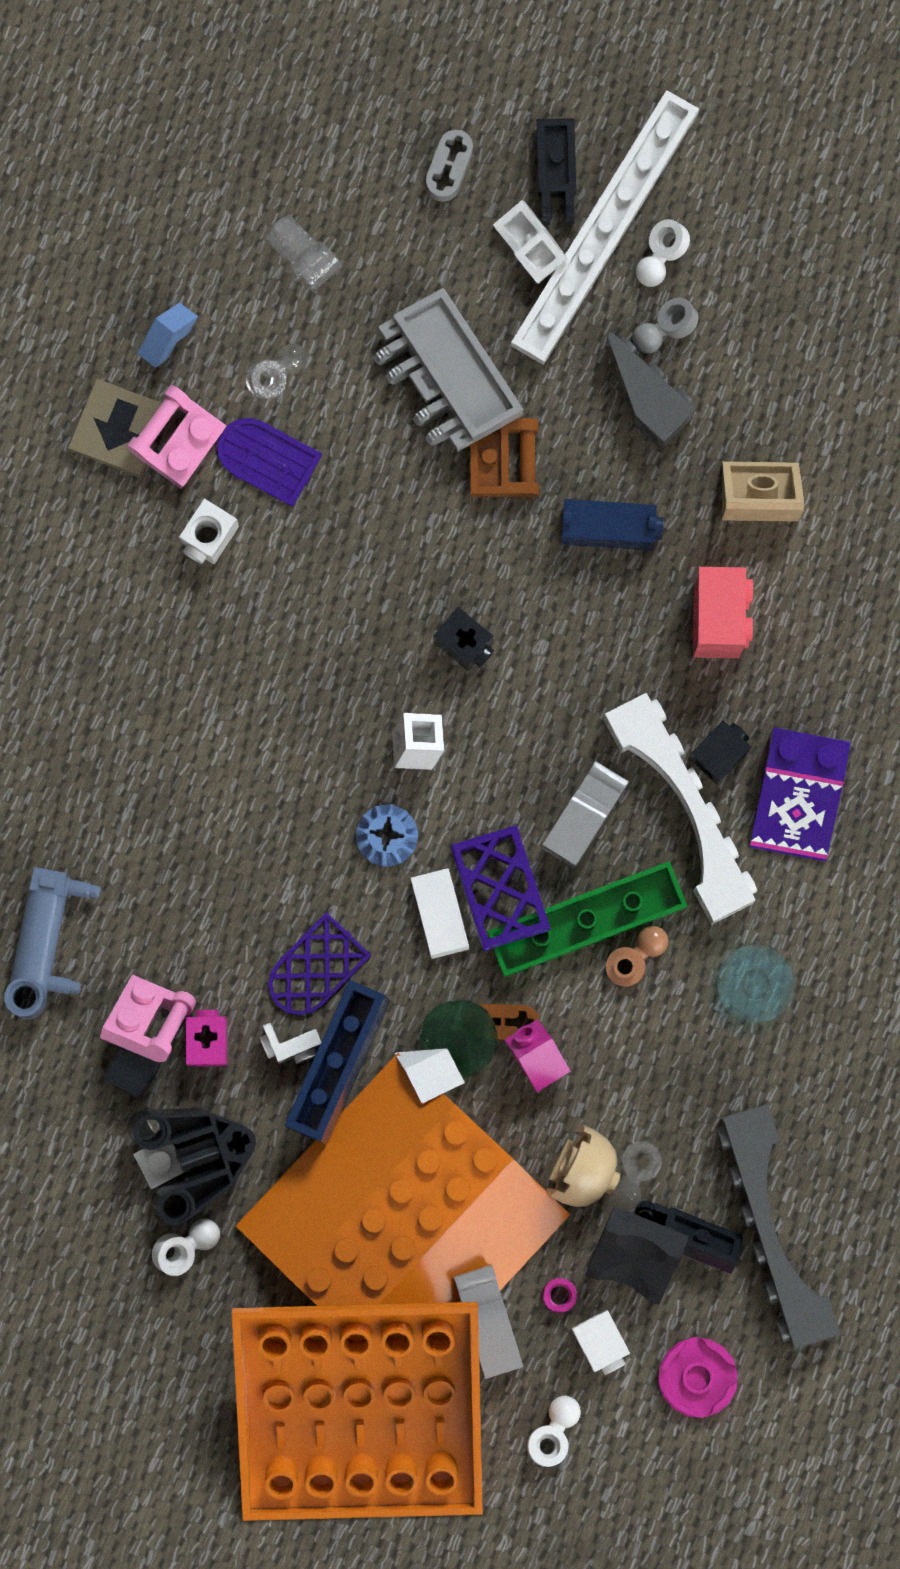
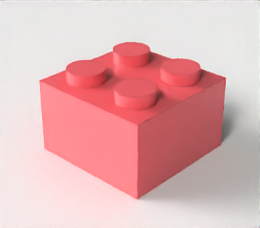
(720, 612)

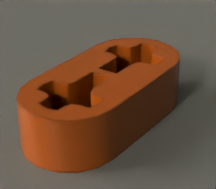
(510, 1012)

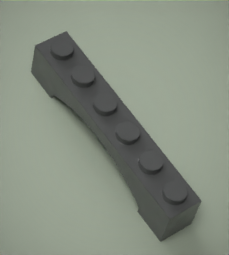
(803, 1313)

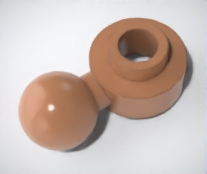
(651, 942)

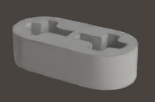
(457, 169)

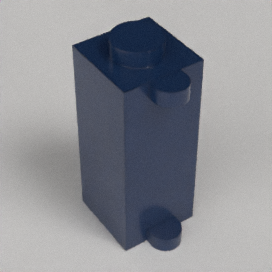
(610, 524)

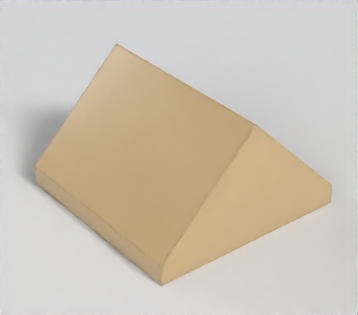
(761, 491)

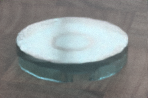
(755, 984)

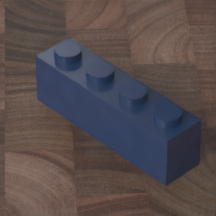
(337, 1062)

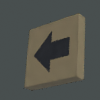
(109, 424)

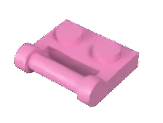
(185, 446)
(136, 1012)

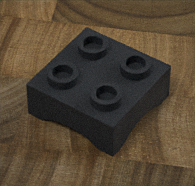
(637, 1254)

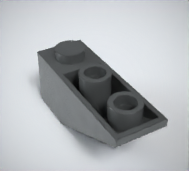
(651, 401)

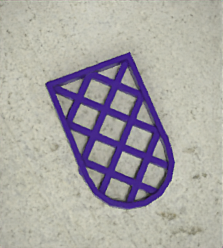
(327, 975)

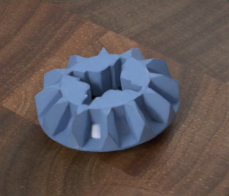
(398, 849)

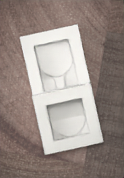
(530, 241)
(440, 913)

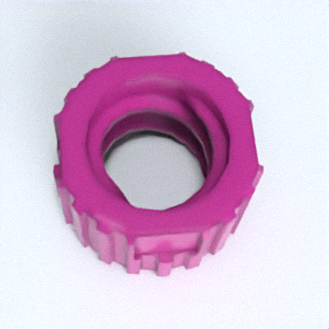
(547, 1298)

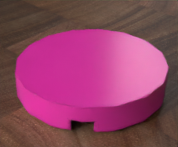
(683, 1369)

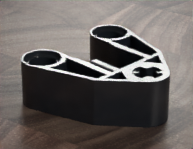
(204, 1185)

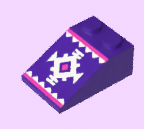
(799, 794)

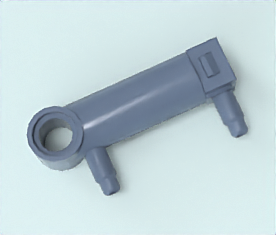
(40, 938)

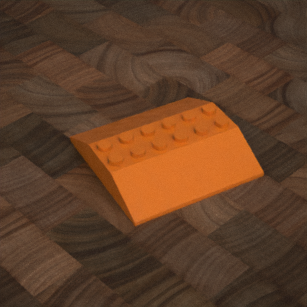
(400, 1204)
(358, 1410)

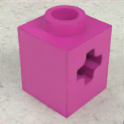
(196, 1053)
(537, 1055)

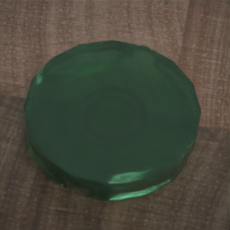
(464, 1031)

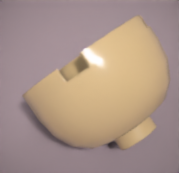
(584, 1169)

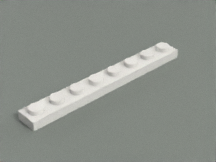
(605, 227)

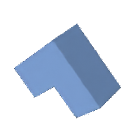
(165, 333)

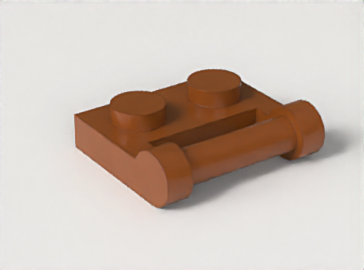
(491, 462)

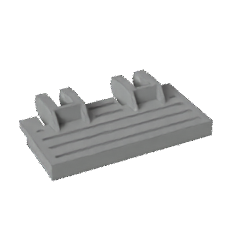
(449, 364)

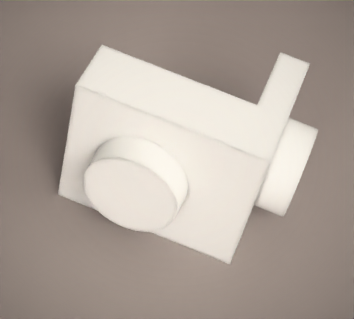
(300, 1048)

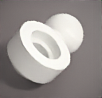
(651, 269)
(202, 1235)
(564, 1413)

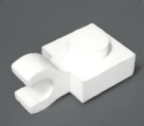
(157, 1164)

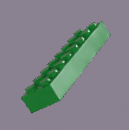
(593, 918)

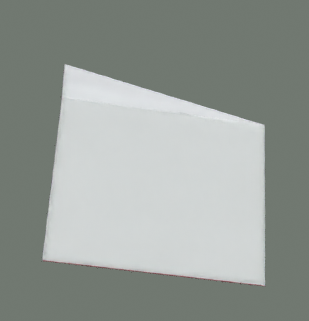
(430, 1072)

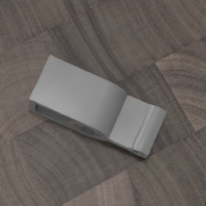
(584, 815)
(496, 1339)

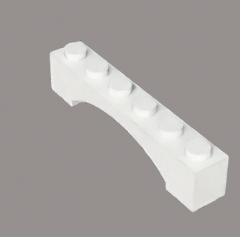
(640, 729)

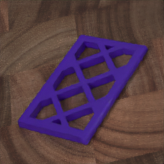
(519, 862)

